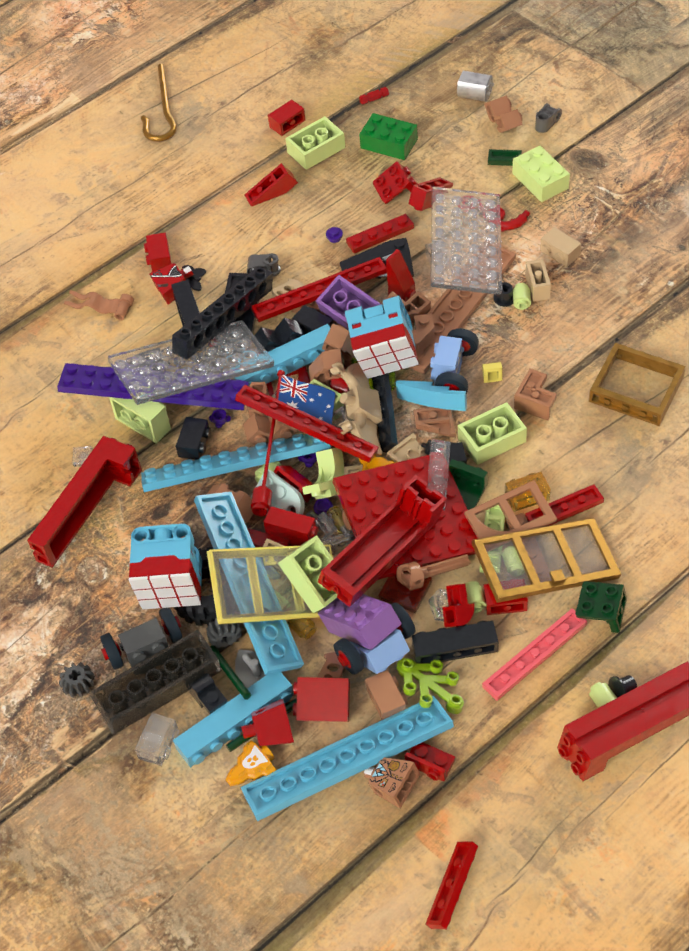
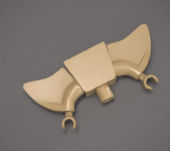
(361, 404)

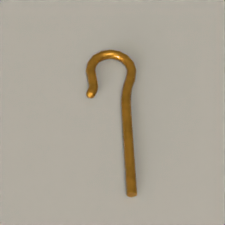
(159, 138)

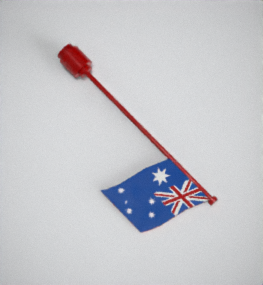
(303, 396)

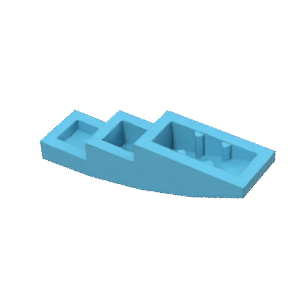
(432, 396)

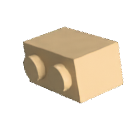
(560, 247)
(538, 280)

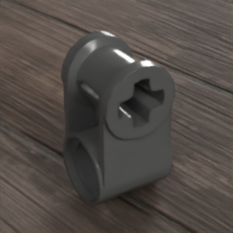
(547, 118)
(264, 261)

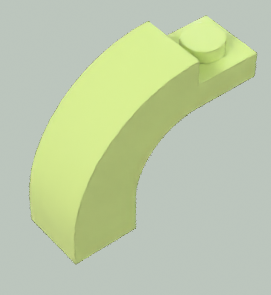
(330, 466)

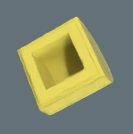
(492, 372)

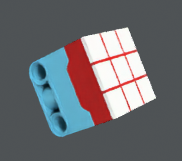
(382, 337)
(165, 567)

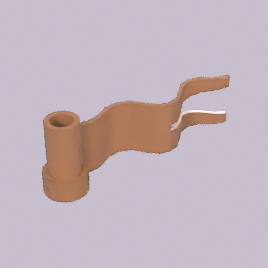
(103, 305)

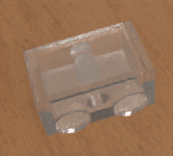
(157, 739)

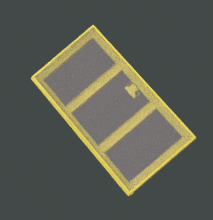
(253, 586)

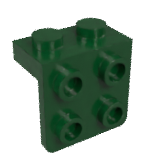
(470, 482)

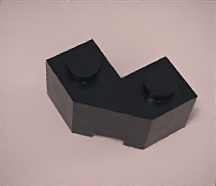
(283, 333)

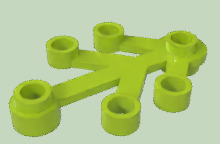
(408, 668)

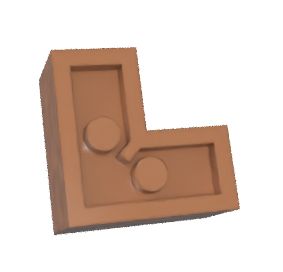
(532, 398)

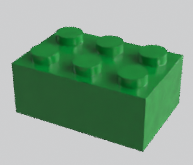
(388, 136)

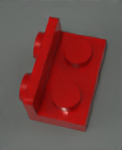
(431, 761)

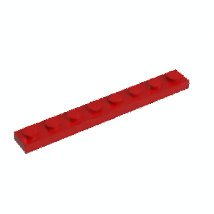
(310, 292)
(306, 423)

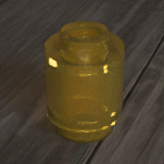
(303, 627)

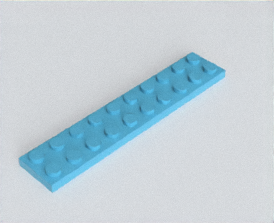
(230, 461)
(228, 531)
(345, 758)

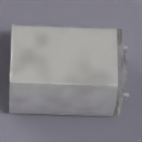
(475, 86)

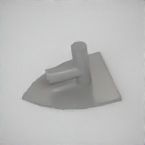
(248, 667)

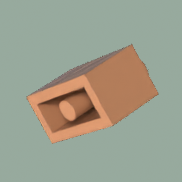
(385, 694)

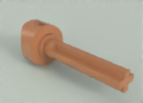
(415, 574)

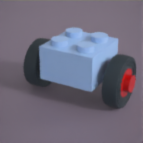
(448, 358)
(388, 651)

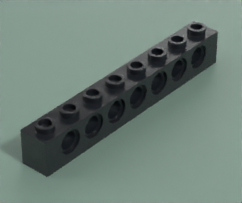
(221, 313)

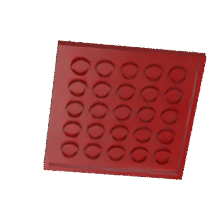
(374, 490)

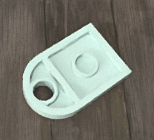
(283, 494)

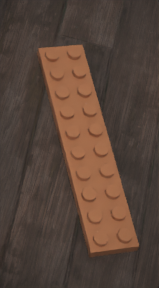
(453, 311)

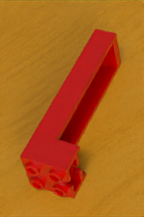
(104, 465)
(383, 541)
(625, 722)

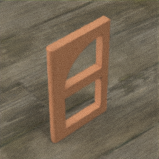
(483, 531)

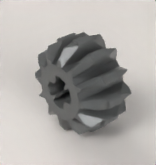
(223, 634)
(76, 679)

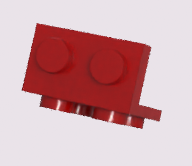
(394, 181)

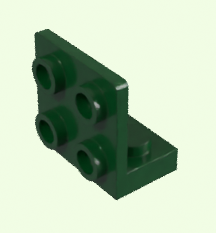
(603, 603)

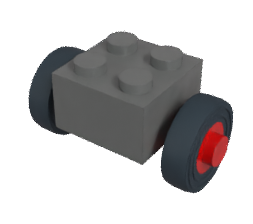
(142, 640)

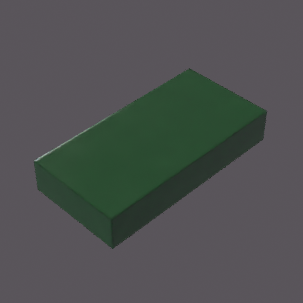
(502, 157)

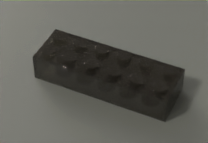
(154, 682)

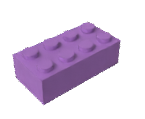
(343, 296)
(363, 622)

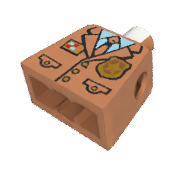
(392, 779)

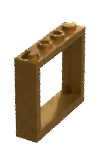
(629, 405)

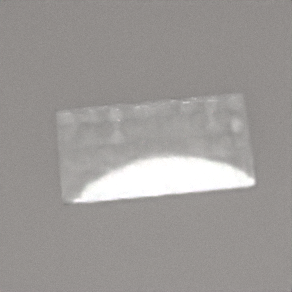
(466, 241)
(157, 373)

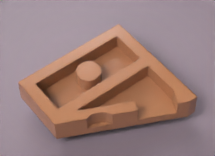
(435, 421)

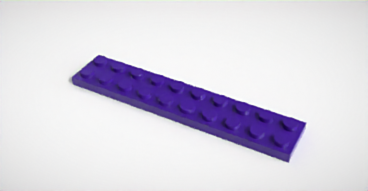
(106, 383)

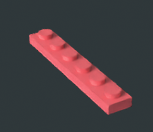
(533, 654)

